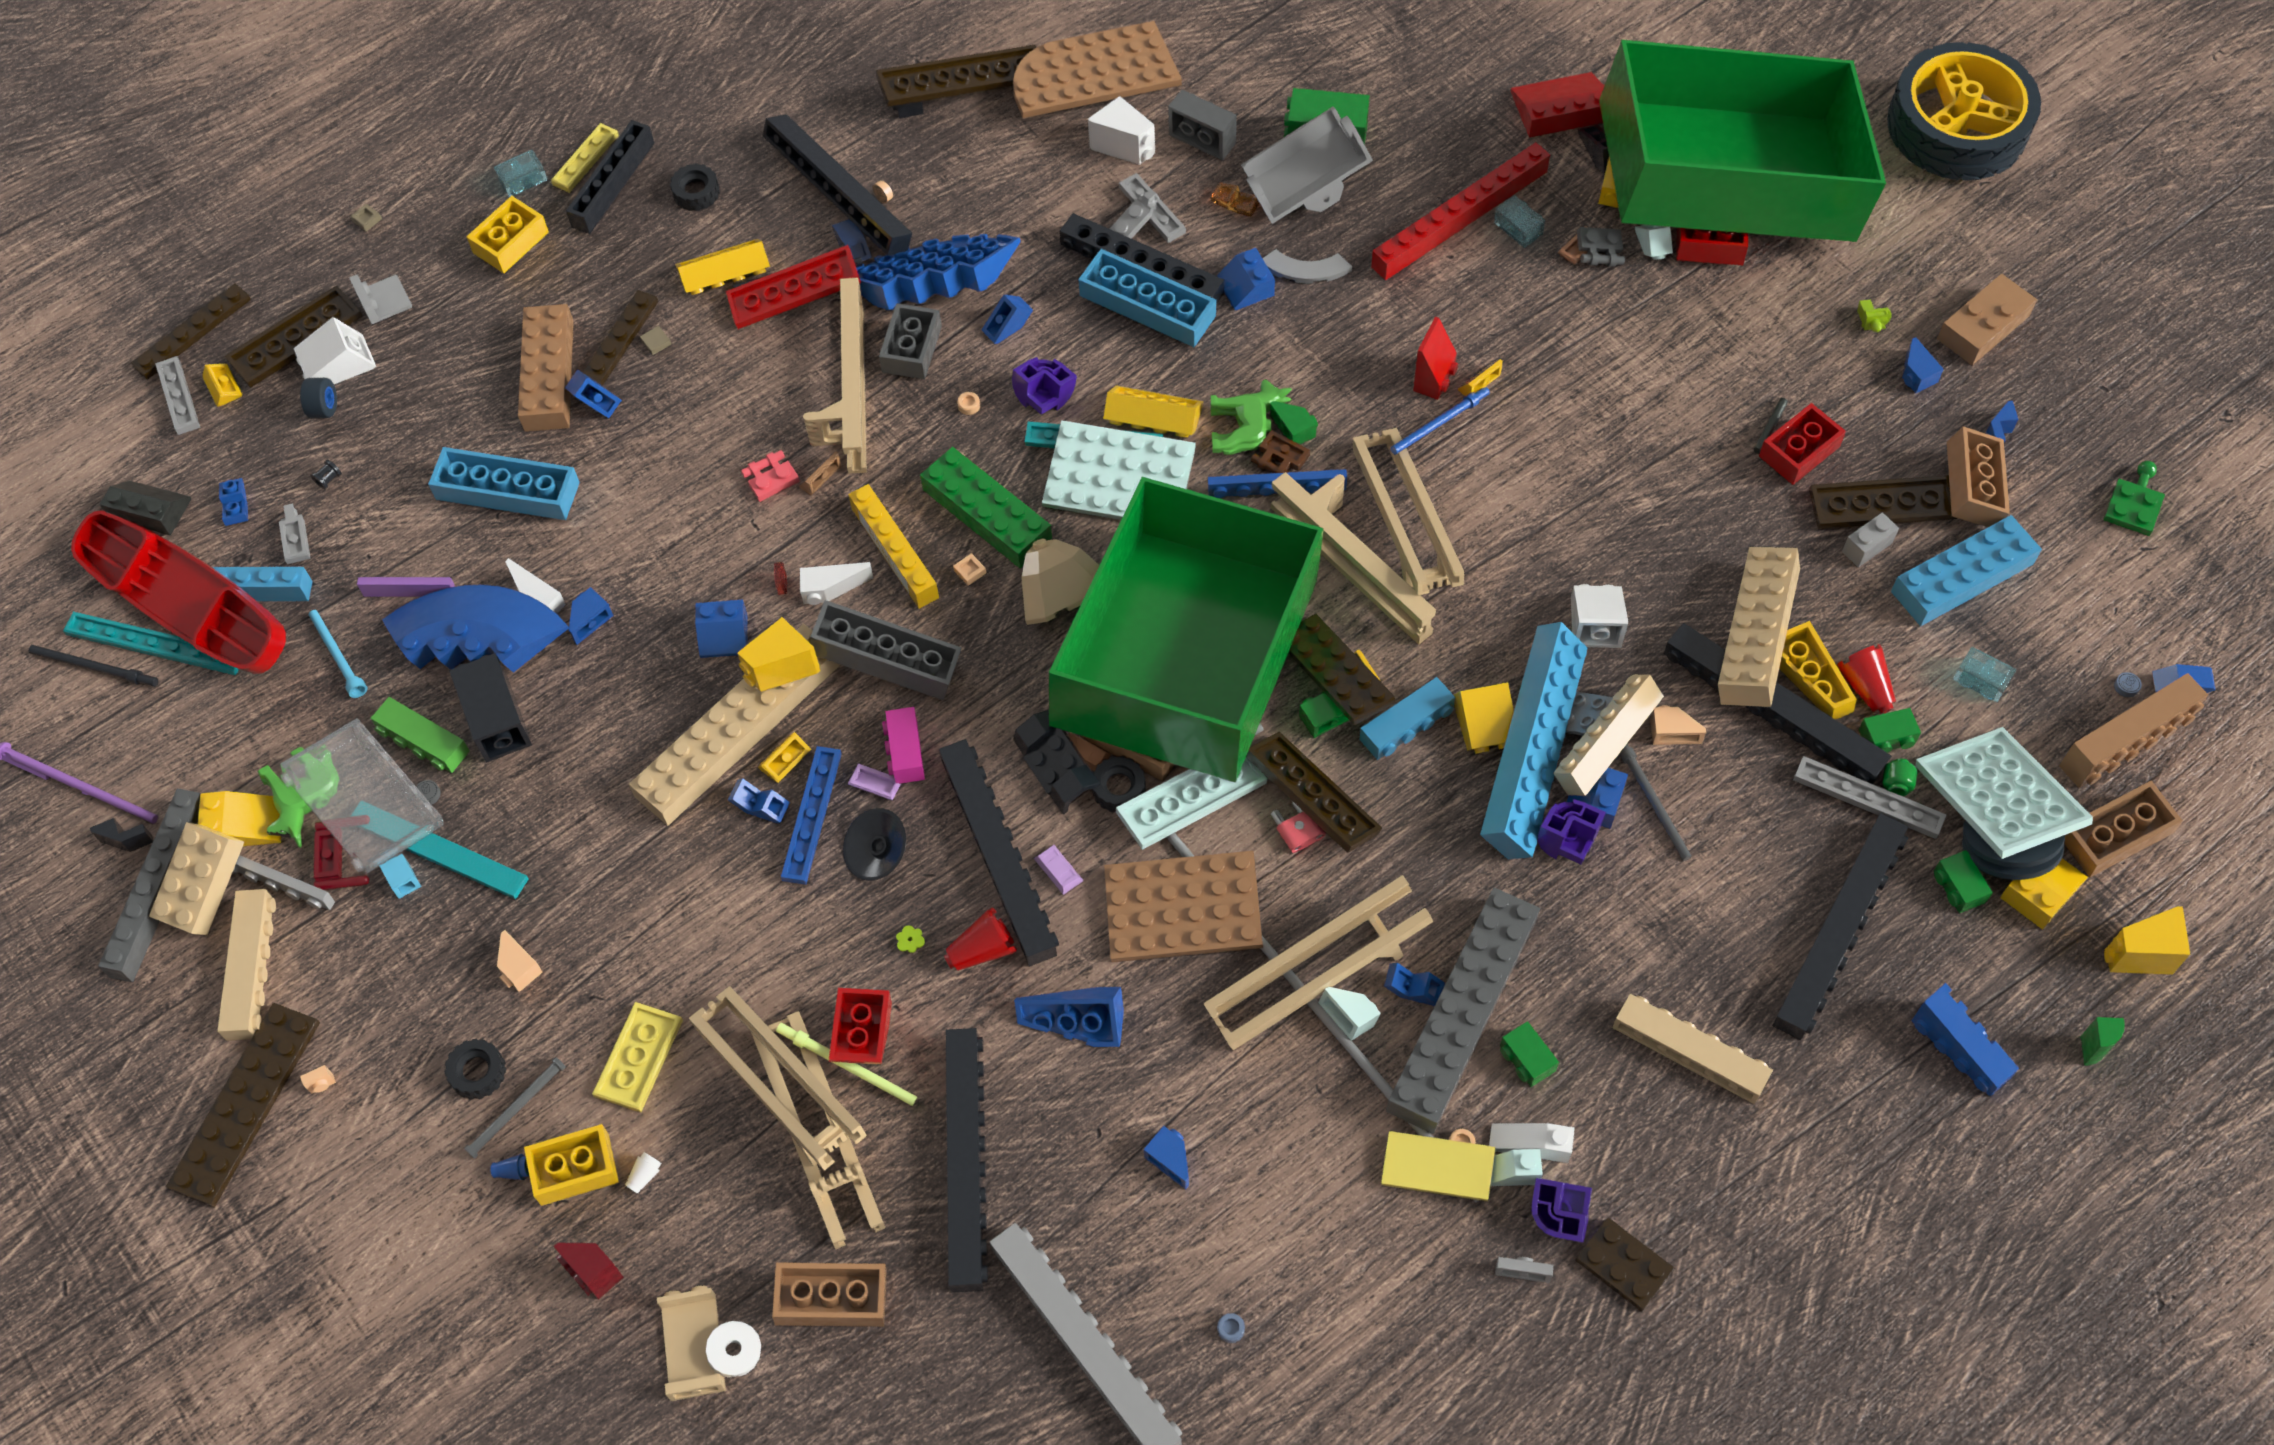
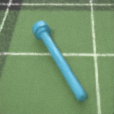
(354, 685)

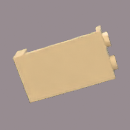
(686, 1327)

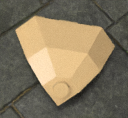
(1054, 579)

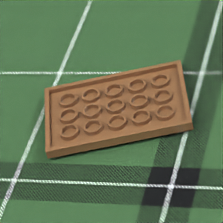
(1183, 906)

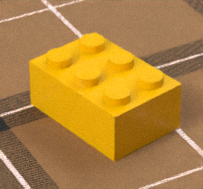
(507, 234)
(571, 1164)

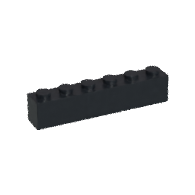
(610, 177)

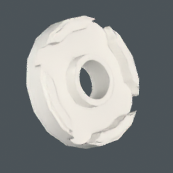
(733, 1333)

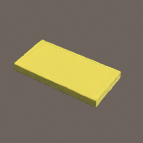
(637, 1057)
(1438, 1166)

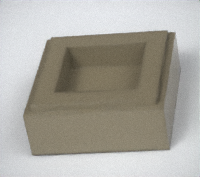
(366, 217)
(655, 340)

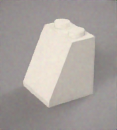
(1122, 132)
(334, 353)
(1599, 615)

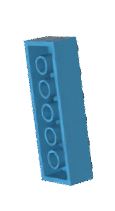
(1147, 297)
(504, 483)
(1965, 570)

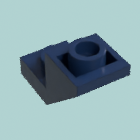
(849, 234)

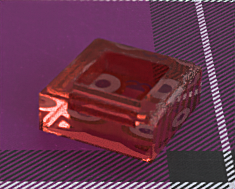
(780, 578)

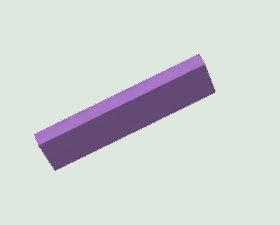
(402, 586)

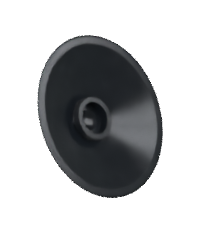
(874, 844)

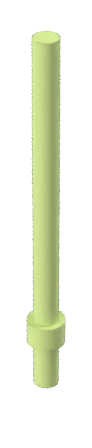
(802, 1040)

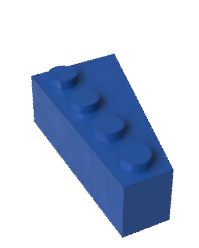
(1964, 1041)

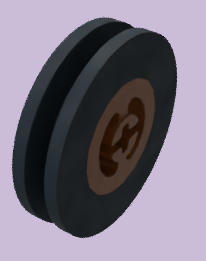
(2019, 866)

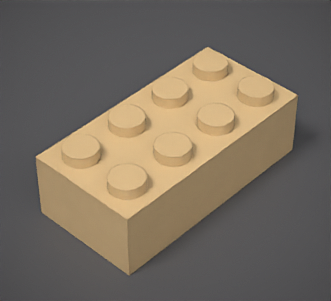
(196, 879)

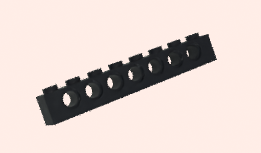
(1089, 237)

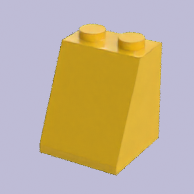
(777, 657)
(1484, 716)
(2150, 945)

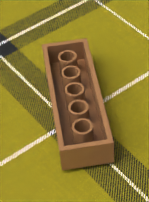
(545, 367)
(2133, 731)

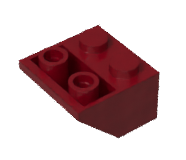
(588, 1267)

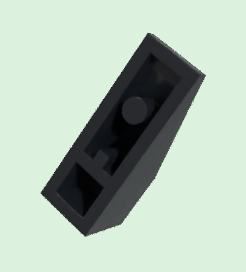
(1596, 145)

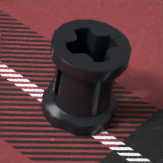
(323, 481)

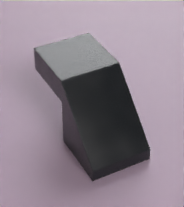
(113, 834)

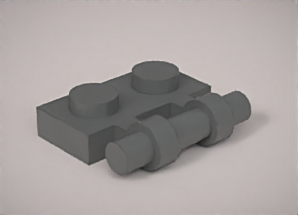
(1600, 240)

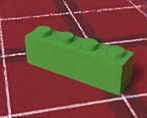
(419, 735)

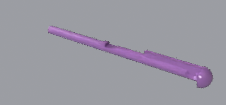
(45, 771)

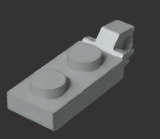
(1136, 215)
(293, 536)

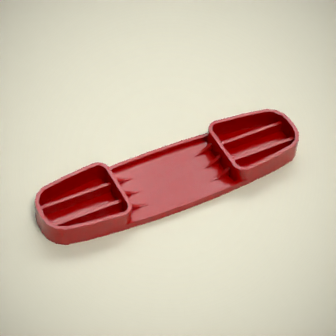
(179, 592)

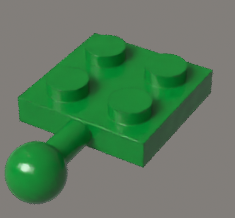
(2134, 504)

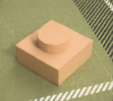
(969, 569)
(318, 1079)

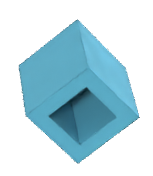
(400, 876)

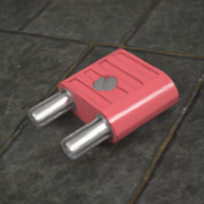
(1298, 830)

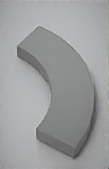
(1307, 271)

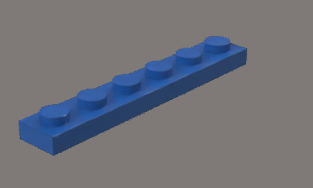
(1262, 483)
(811, 815)

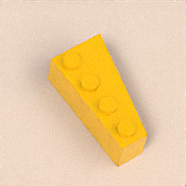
(1815, 672)

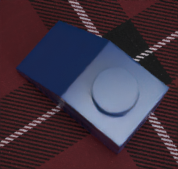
(1007, 318)
(1920, 367)
(593, 394)
(588, 614)
(1169, 1155)

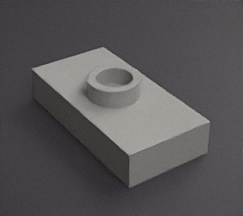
(1524, 1269)

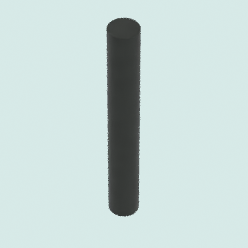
(1771, 424)

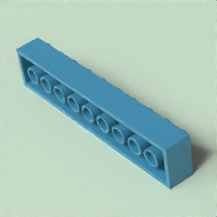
(1534, 741)

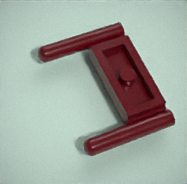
(329, 862)

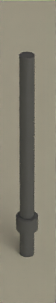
(1629, 757)

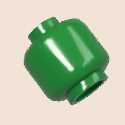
(1899, 777)

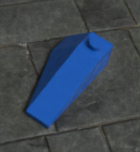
(1081, 1014)

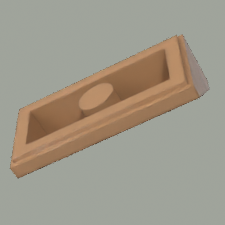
(821, 474)

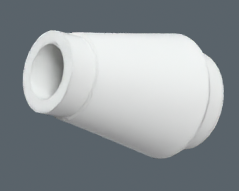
(642, 1172)

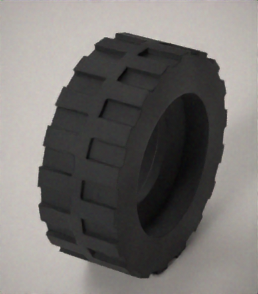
(691, 174)
(1115, 766)
(483, 1086)

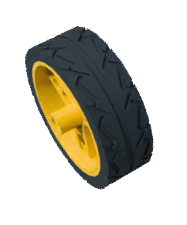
(1961, 77)

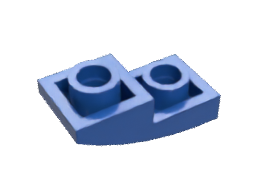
(233, 501)

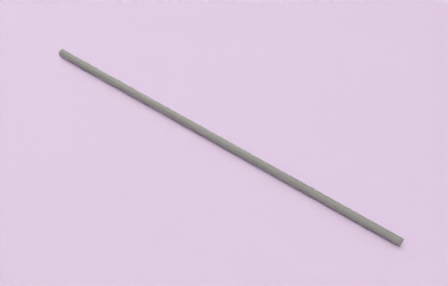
(1296, 983)

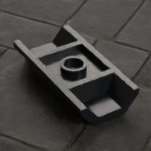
(1054, 760)

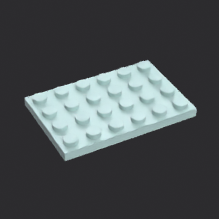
(1101, 467)
(2003, 792)

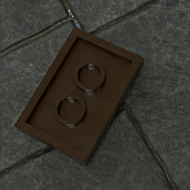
(1625, 1264)

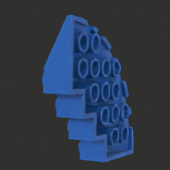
(936, 269)
(473, 624)

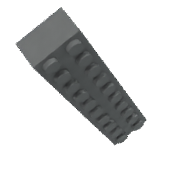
(1462, 1011)

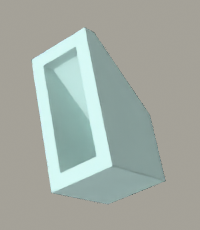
(1655, 240)
(1350, 1011)
(1517, 1168)

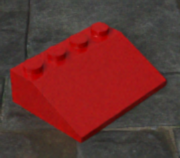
(1559, 104)

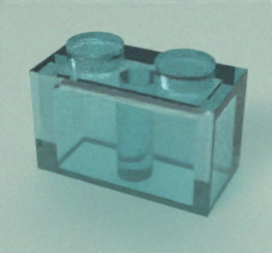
(520, 173)
(1519, 221)
(1984, 674)

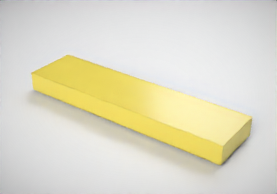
(584, 157)

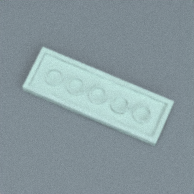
(1184, 801)

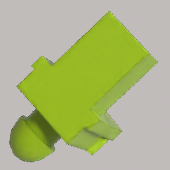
(1873, 318)

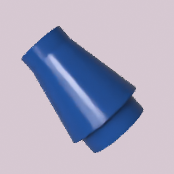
(511, 1168)

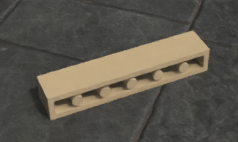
(1608, 735)
(246, 964)
(1692, 1048)

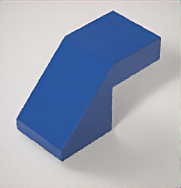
(2003, 422)
(2167, 675)
(758, 803)
(1415, 987)

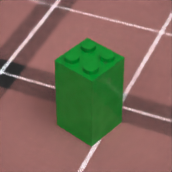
(1309, 103)

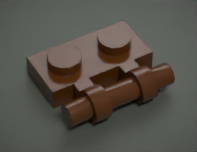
(1283, 450)

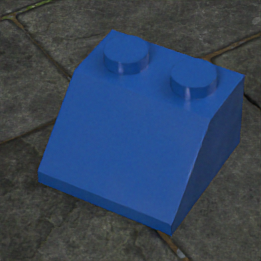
(1247, 279)
(721, 628)
(1605, 794)

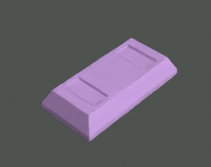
(874, 782)
(1058, 869)

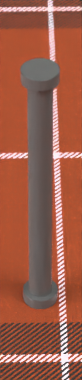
(515, 1107)

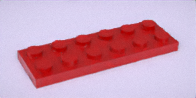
(791, 287)

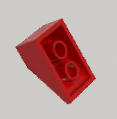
(1435, 362)
(860, 1026)

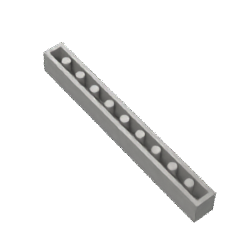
(1083, 1340)

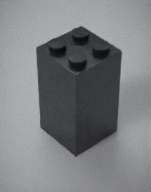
(490, 707)

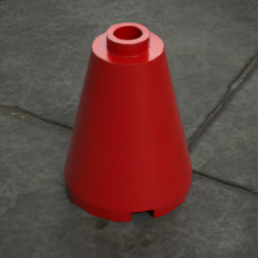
(1870, 678)
(980, 943)

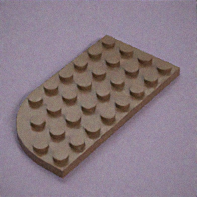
(1094, 69)

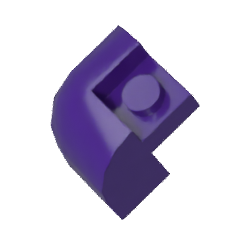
(1043, 384)
(1570, 830)
(1561, 1209)

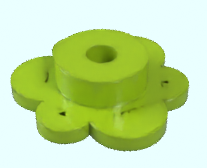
(908, 933)

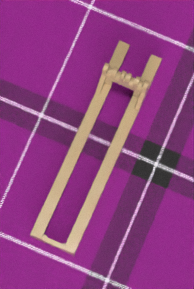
(852, 407)
(1352, 556)
(1448, 564)
(1385, 946)
(841, 1119)
(817, 1183)

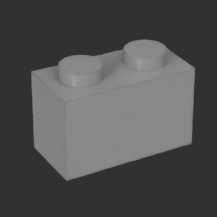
(1870, 539)

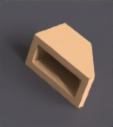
(1675, 726)
(515, 964)

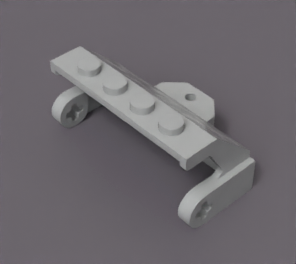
(1307, 166)

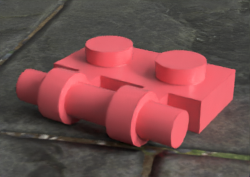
(772, 481)

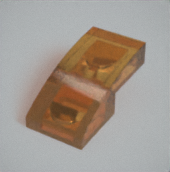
(1232, 199)

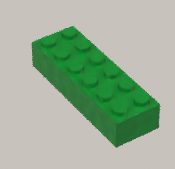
(984, 505)

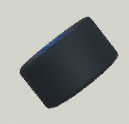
(318, 397)

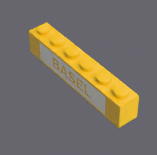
(893, 546)

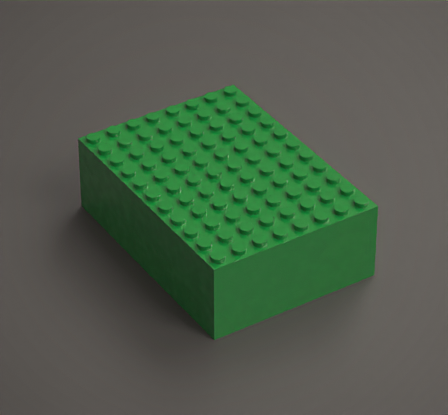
(1740, 141)
(1185, 628)

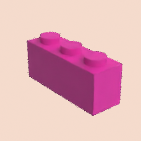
(903, 745)

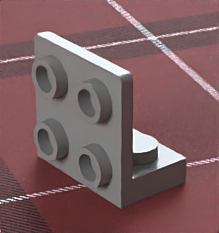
(381, 298)
(1585, 711)

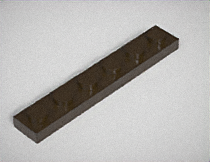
(191, 330)
(620, 336)

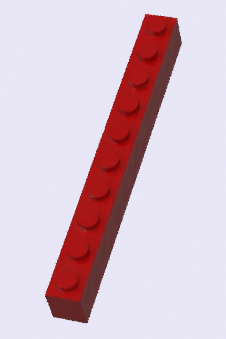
(1460, 211)

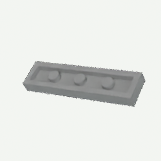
(1163, 219)
(177, 395)

